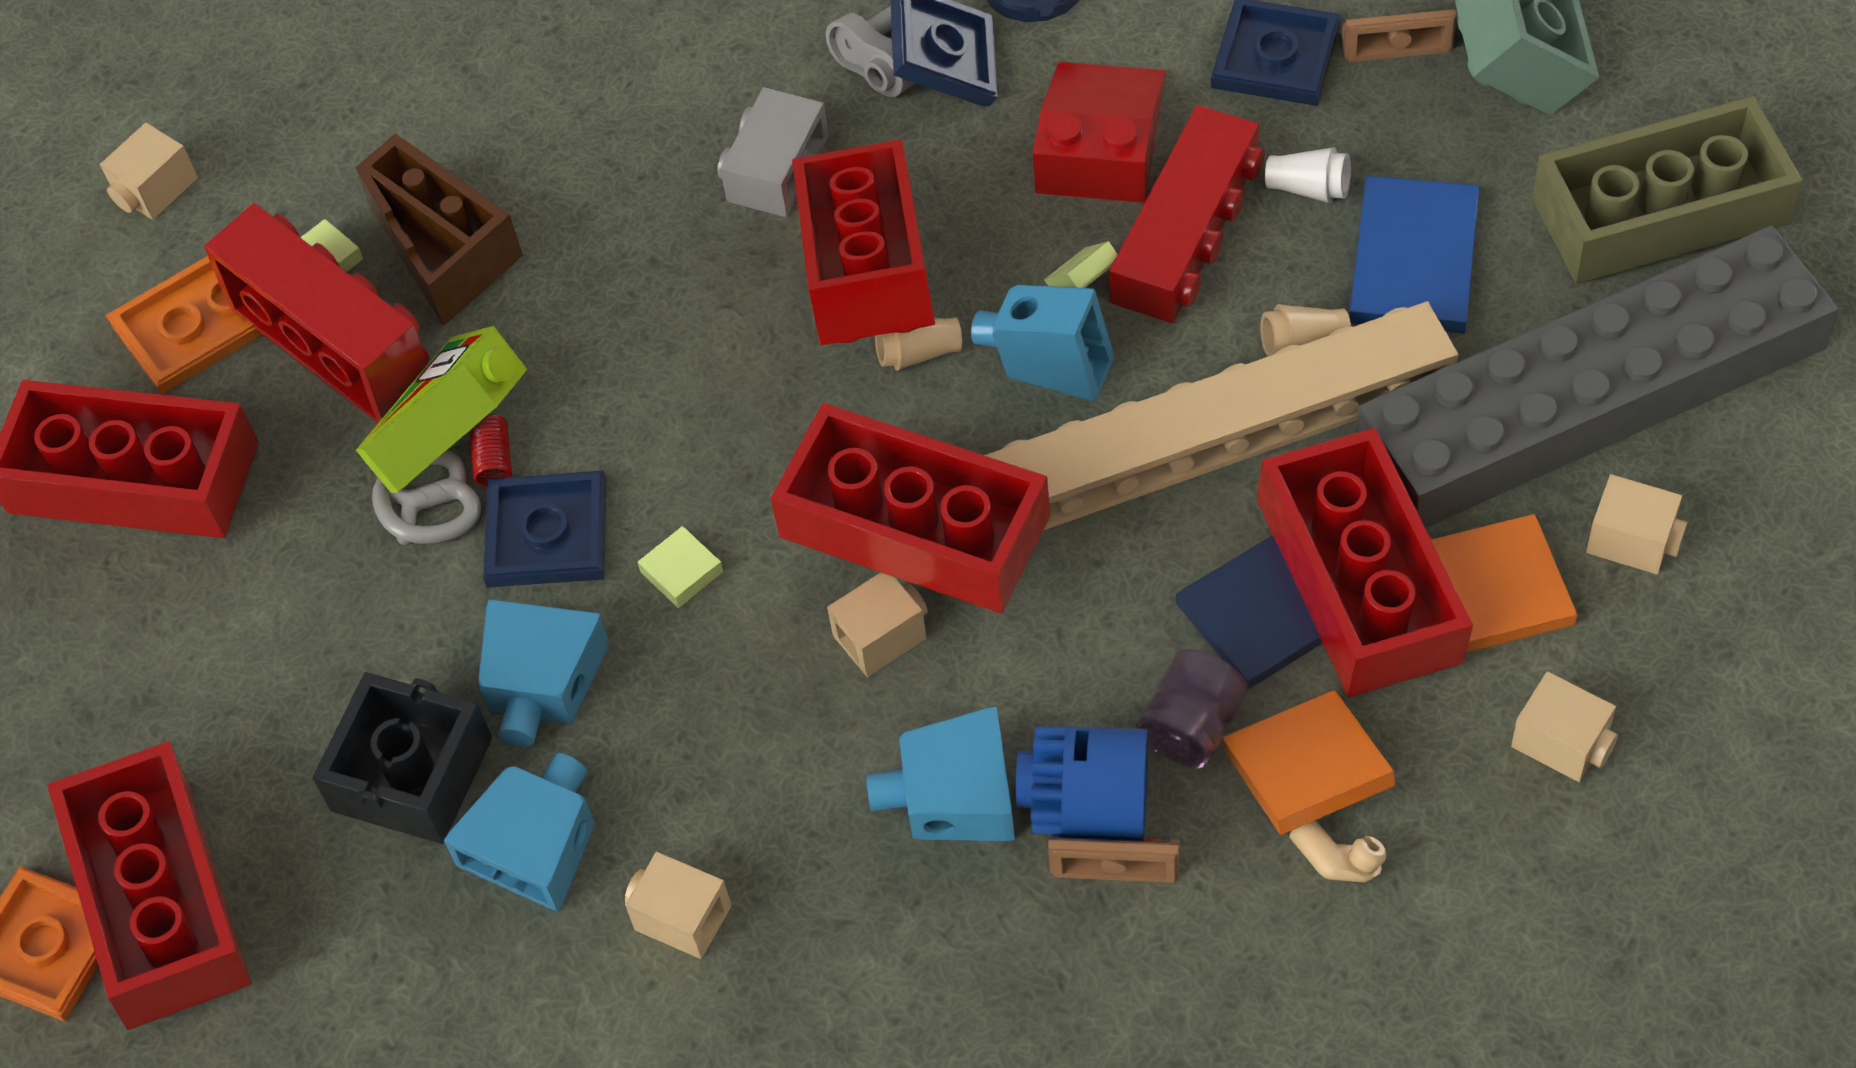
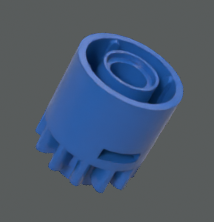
(1085, 781)

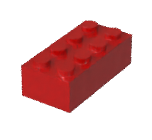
(861, 243)
(317, 310)
(124, 458)
(912, 507)
(1363, 562)
(148, 886)

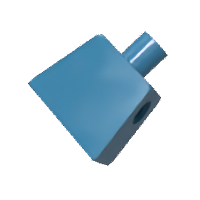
(1049, 338)
(537, 665)
(950, 780)
(527, 831)

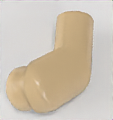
(1339, 861)

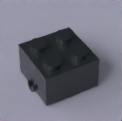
(403, 757)

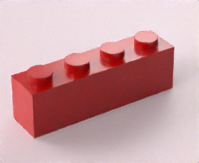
(1185, 214)

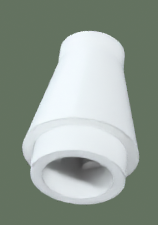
(1312, 174)

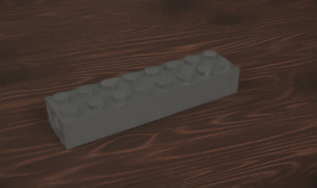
(1601, 374)

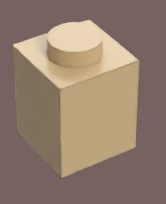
(148, 172)
(1636, 525)
(878, 622)
(1565, 727)
(677, 904)

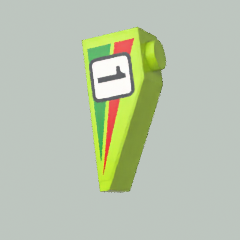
(441, 405)

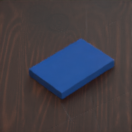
(1415, 249)

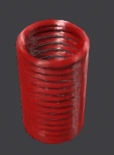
(483, 461)

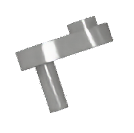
(865, 50)

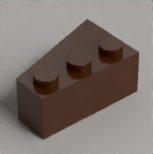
(438, 224)

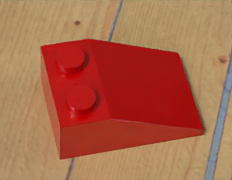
(1098, 132)

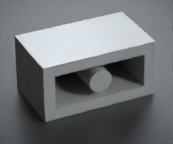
(771, 134)

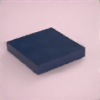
(945, 48)
(1276, 51)
(545, 529)
(1252, 613)

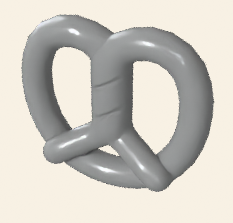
(428, 497)

